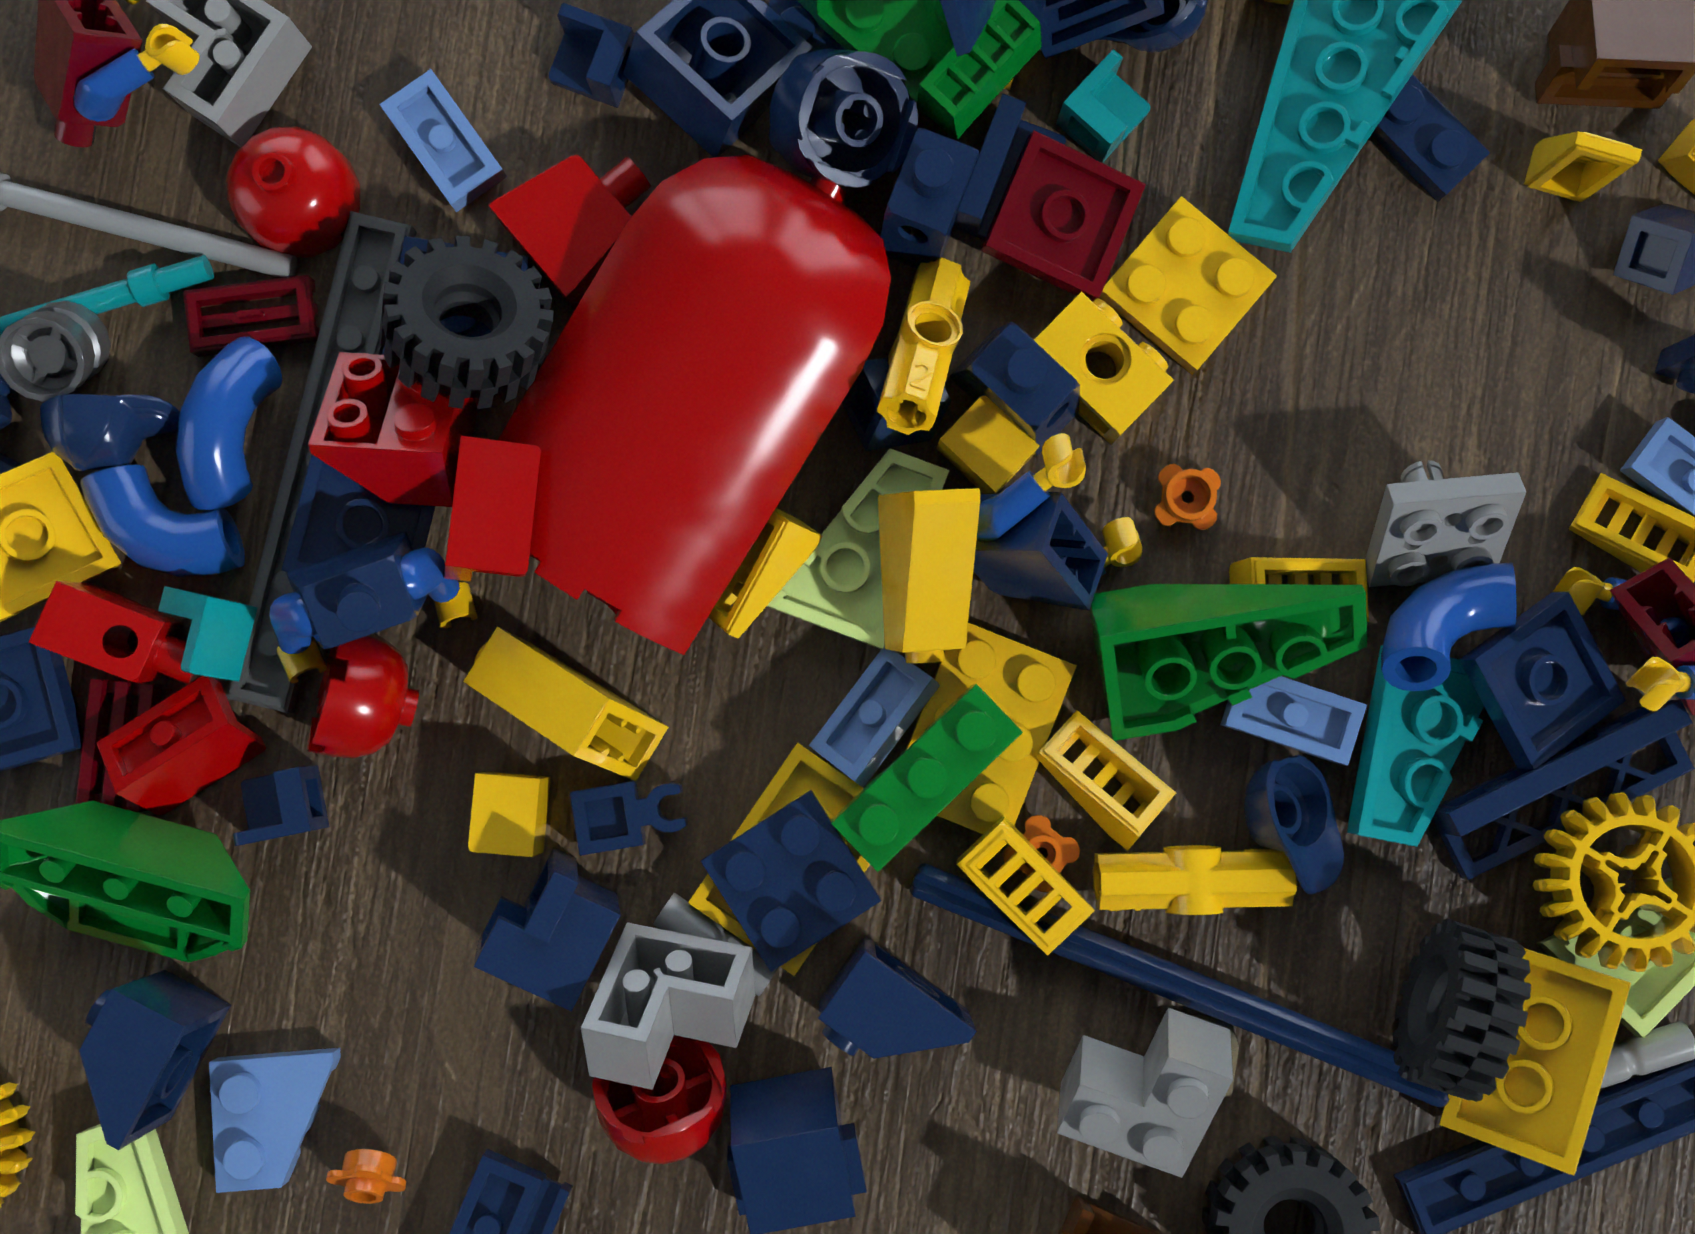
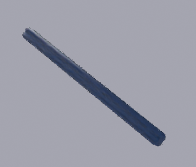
(1181, 986)

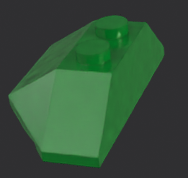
(127, 879)

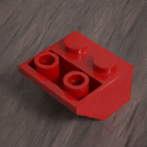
(389, 433)

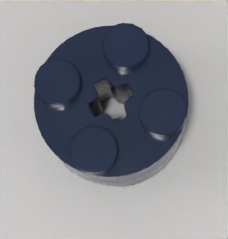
(809, 112)

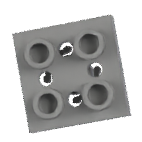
(1441, 524)

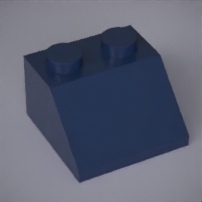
(713, 65)
(889, 1007)
(146, 1051)

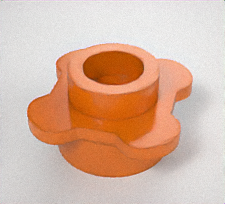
(1200, 484)
(1059, 849)
(367, 1176)

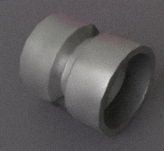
(53, 350)

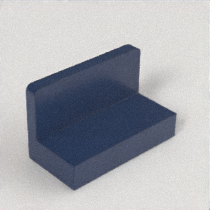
(995, 166)

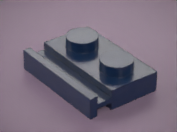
(510, 1199)

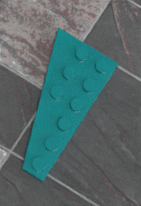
(1323, 103)

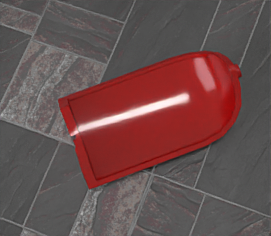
(696, 386)

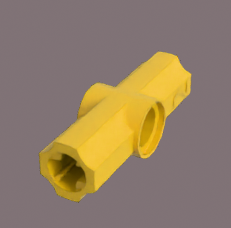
(924, 347)
(1193, 880)

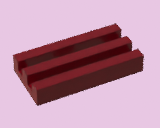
(305, 311)
(96, 729)

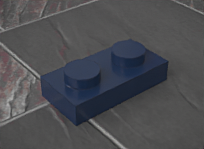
(1428, 140)

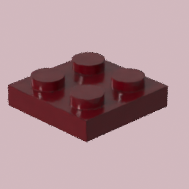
(1063, 216)

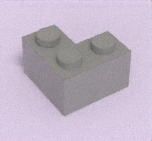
(243, 62)
(663, 988)
(1152, 1103)

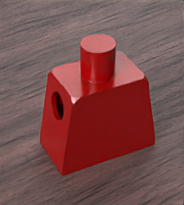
(570, 219)
(97, 631)

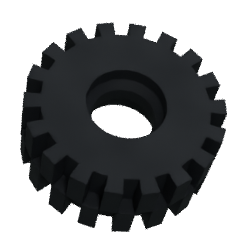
(472, 285)
(1461, 1010)
(1284, 1173)

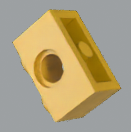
(1140, 369)

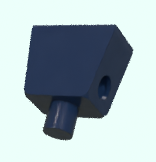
(927, 197)
(1021, 382)

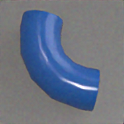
(216, 422)
(153, 533)
(1439, 614)

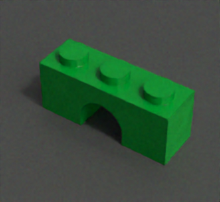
(926, 777)

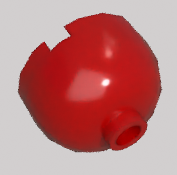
(292, 191)
(361, 699)
(672, 1117)

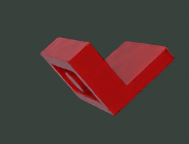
(492, 508)
(178, 747)

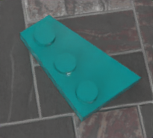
(1409, 754)

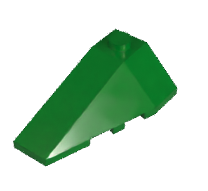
(1196, 645)

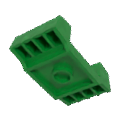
(919, 43)

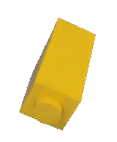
(927, 570)
(565, 705)

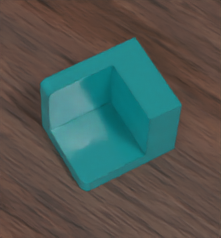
(1102, 110)
(216, 634)

